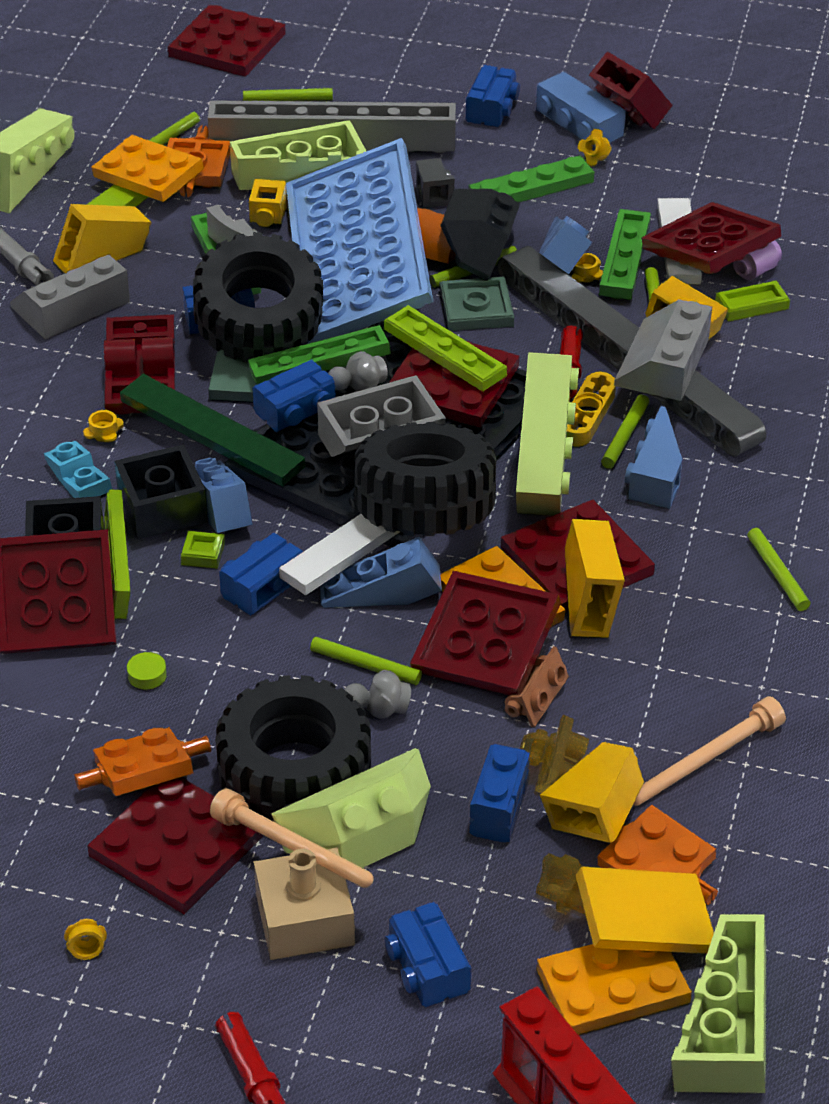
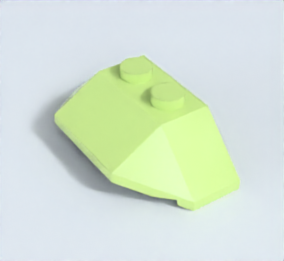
(366, 813)

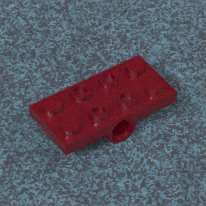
(136, 348)

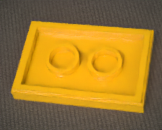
(645, 910)

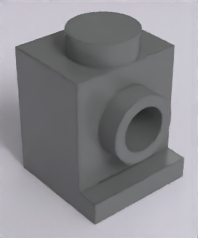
(433, 183)

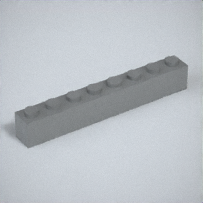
(376, 123)

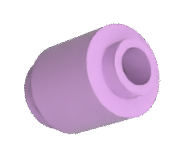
(758, 261)

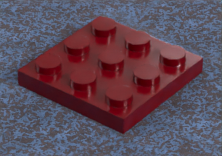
(227, 40)
(711, 237)
(452, 394)
(541, 549)
(56, 592)
(486, 633)
(172, 843)

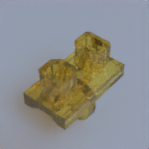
(552, 750)
(560, 883)

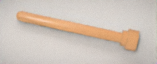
(765, 715)
(232, 809)

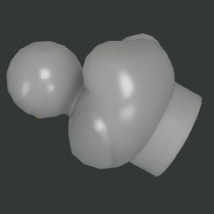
(360, 373)
(385, 695)

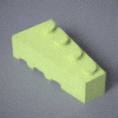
(30, 151)
(292, 153)
(544, 433)
(726, 1025)

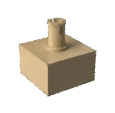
(302, 905)

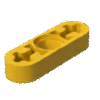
(587, 397)

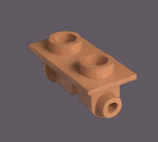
(540, 689)

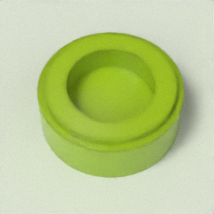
(146, 670)

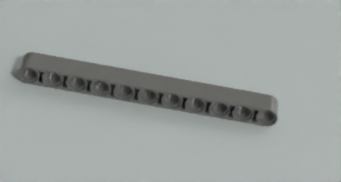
(611, 336)

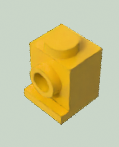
(264, 210)

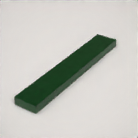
(213, 430)

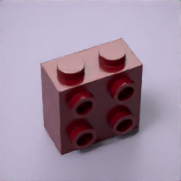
(630, 90)

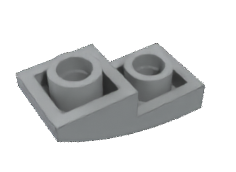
(223, 227)

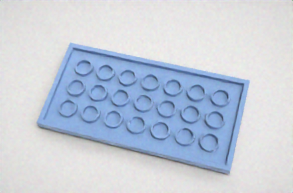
(364, 236)

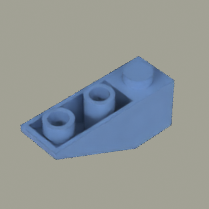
(565, 243)
(657, 464)
(225, 496)
(387, 578)

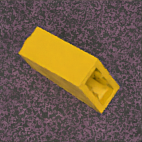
(99, 232)
(592, 578)
(595, 793)

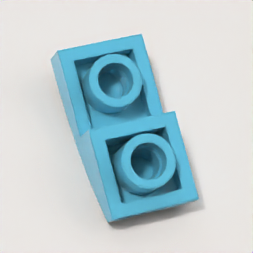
(76, 470)

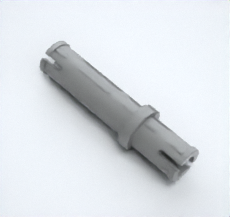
(25, 262)

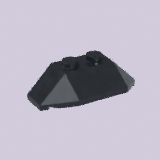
(478, 227)

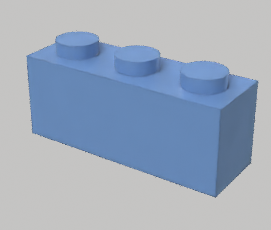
(579, 107)

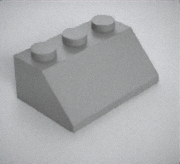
(74, 297)
(666, 350)
(354, 416)

